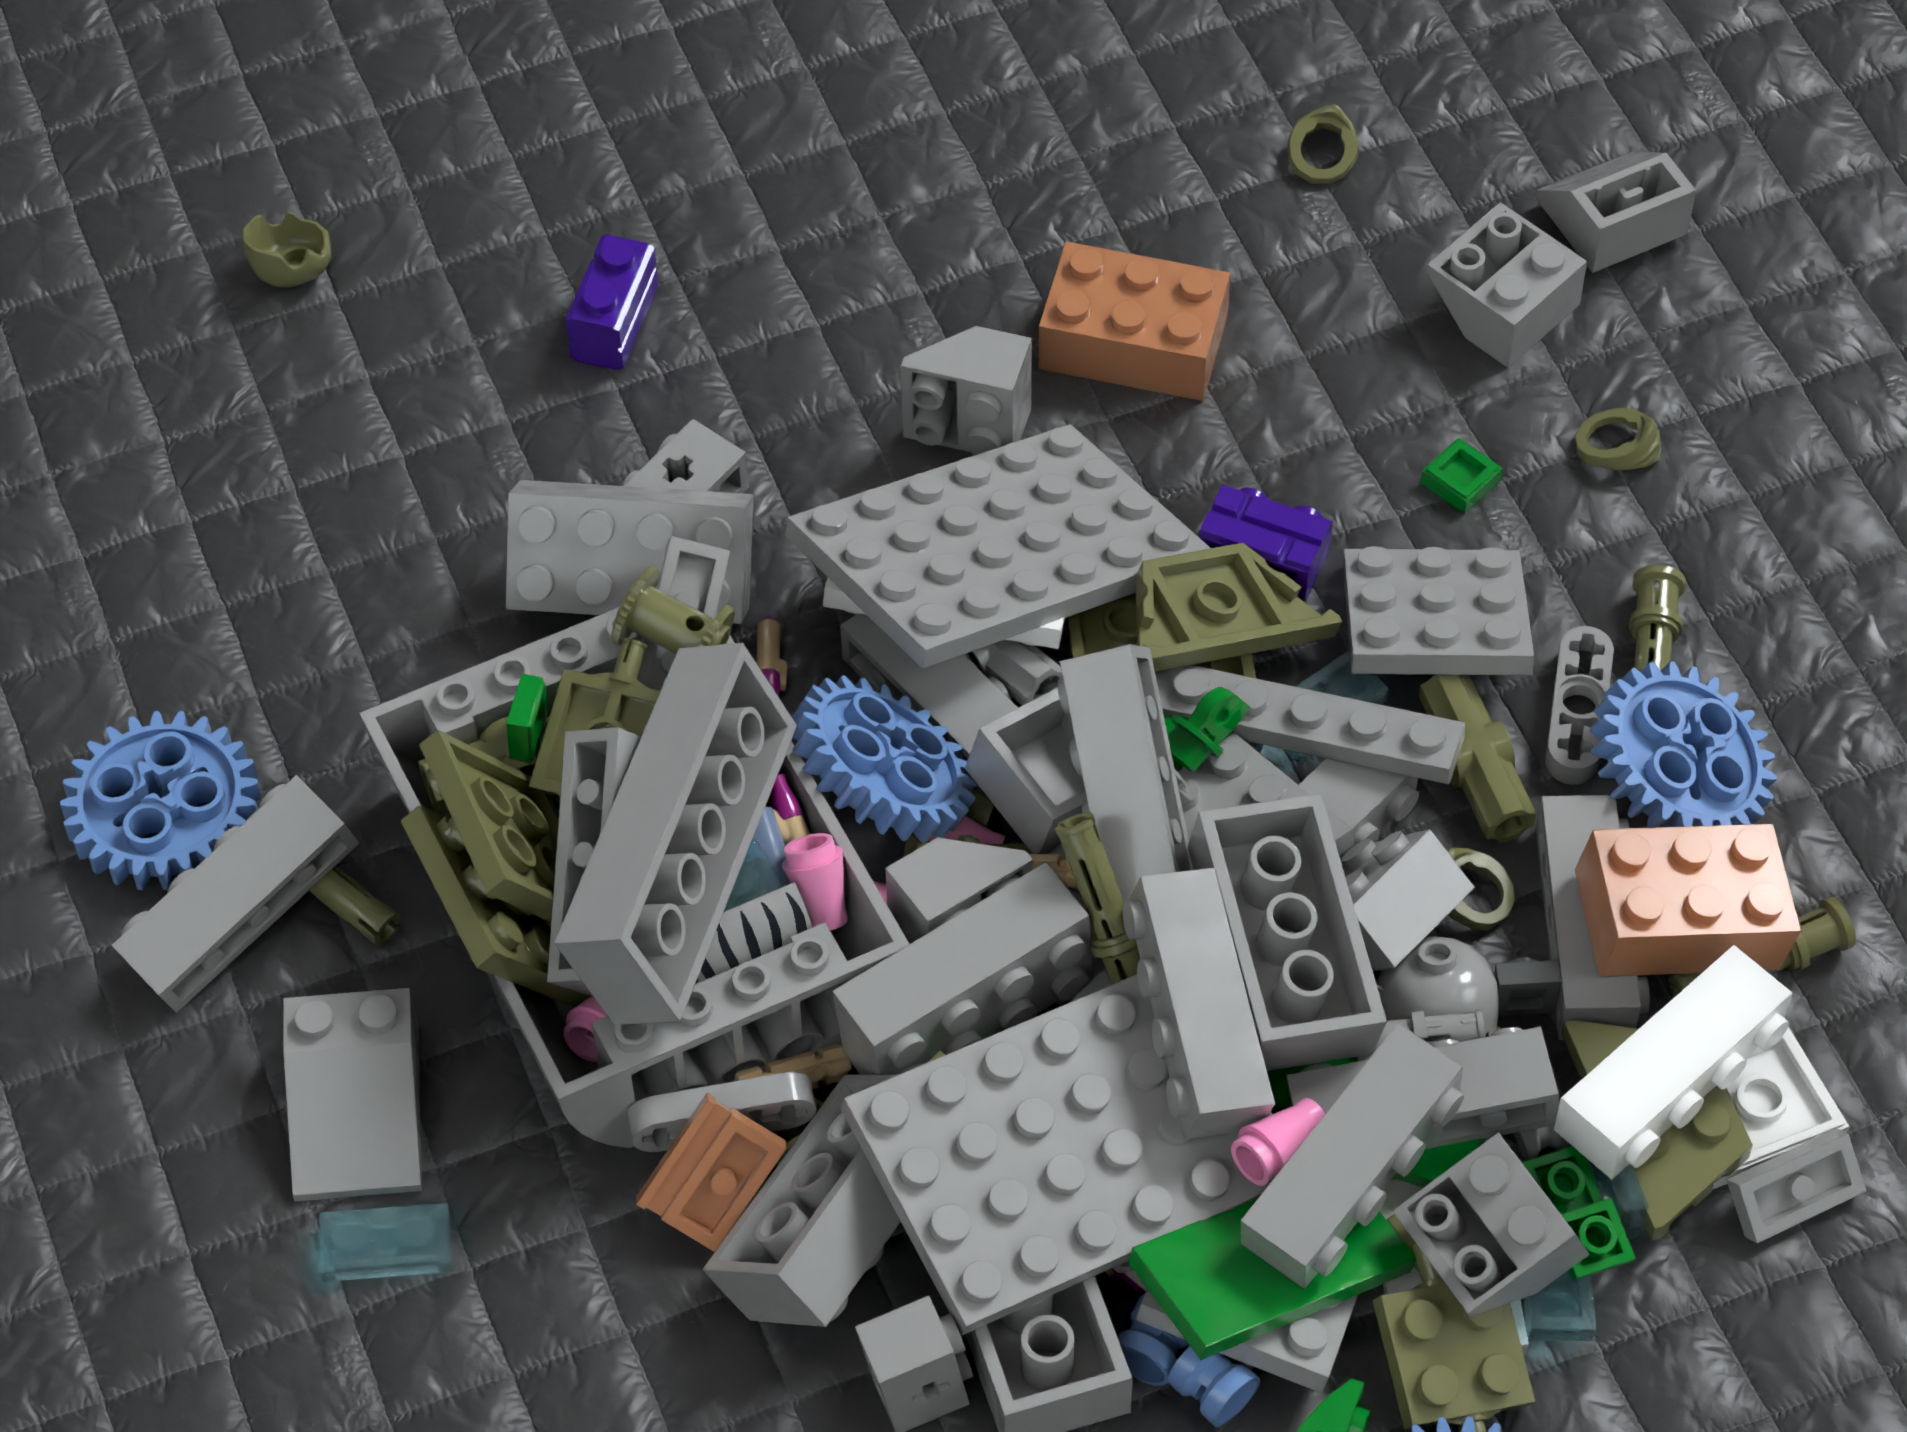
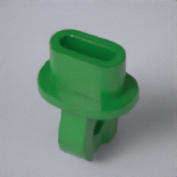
(1207, 726)

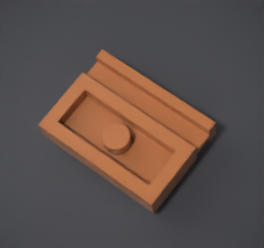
(711, 1172)

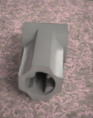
(1019, 667)

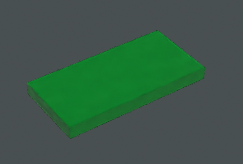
(1229, 1295)

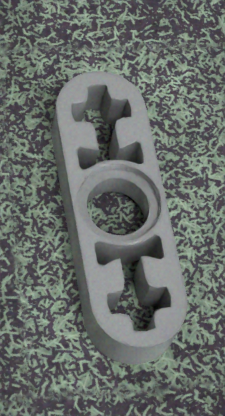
(1567, 684)
(770, 1100)

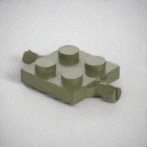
(593, 703)
(1446, 1359)

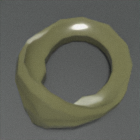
(1330, 118)
(1631, 455)
(1481, 862)

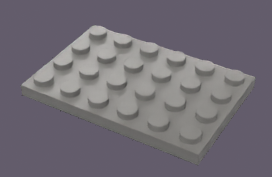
(991, 543)
(1041, 1155)

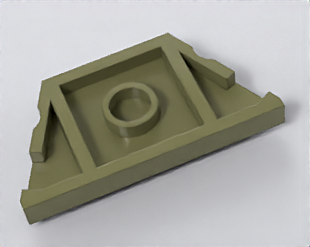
(1221, 607)
(1687, 1157)

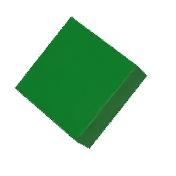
(1461, 475)
(526, 718)

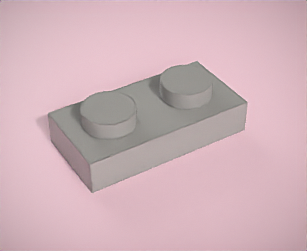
(1796, 1185)

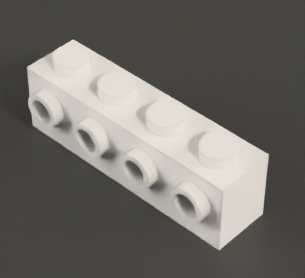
(1673, 1063)

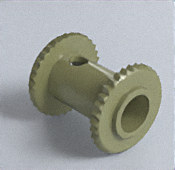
(666, 619)

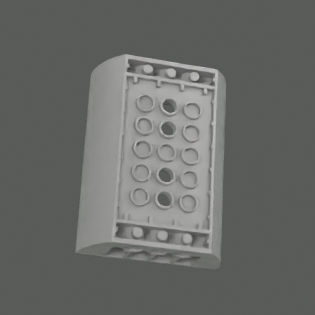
(732, 1020)

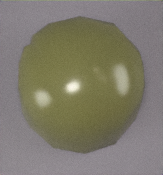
(286, 251)

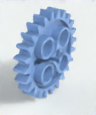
(1682, 750)
(882, 759)
(157, 798)

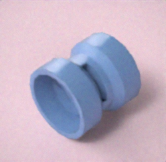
(1149, 1350)
(1214, 1382)

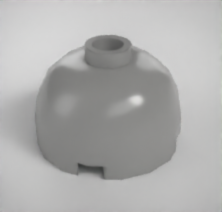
(1441, 979)

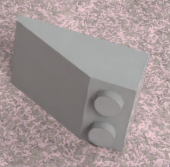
(353, 1094)

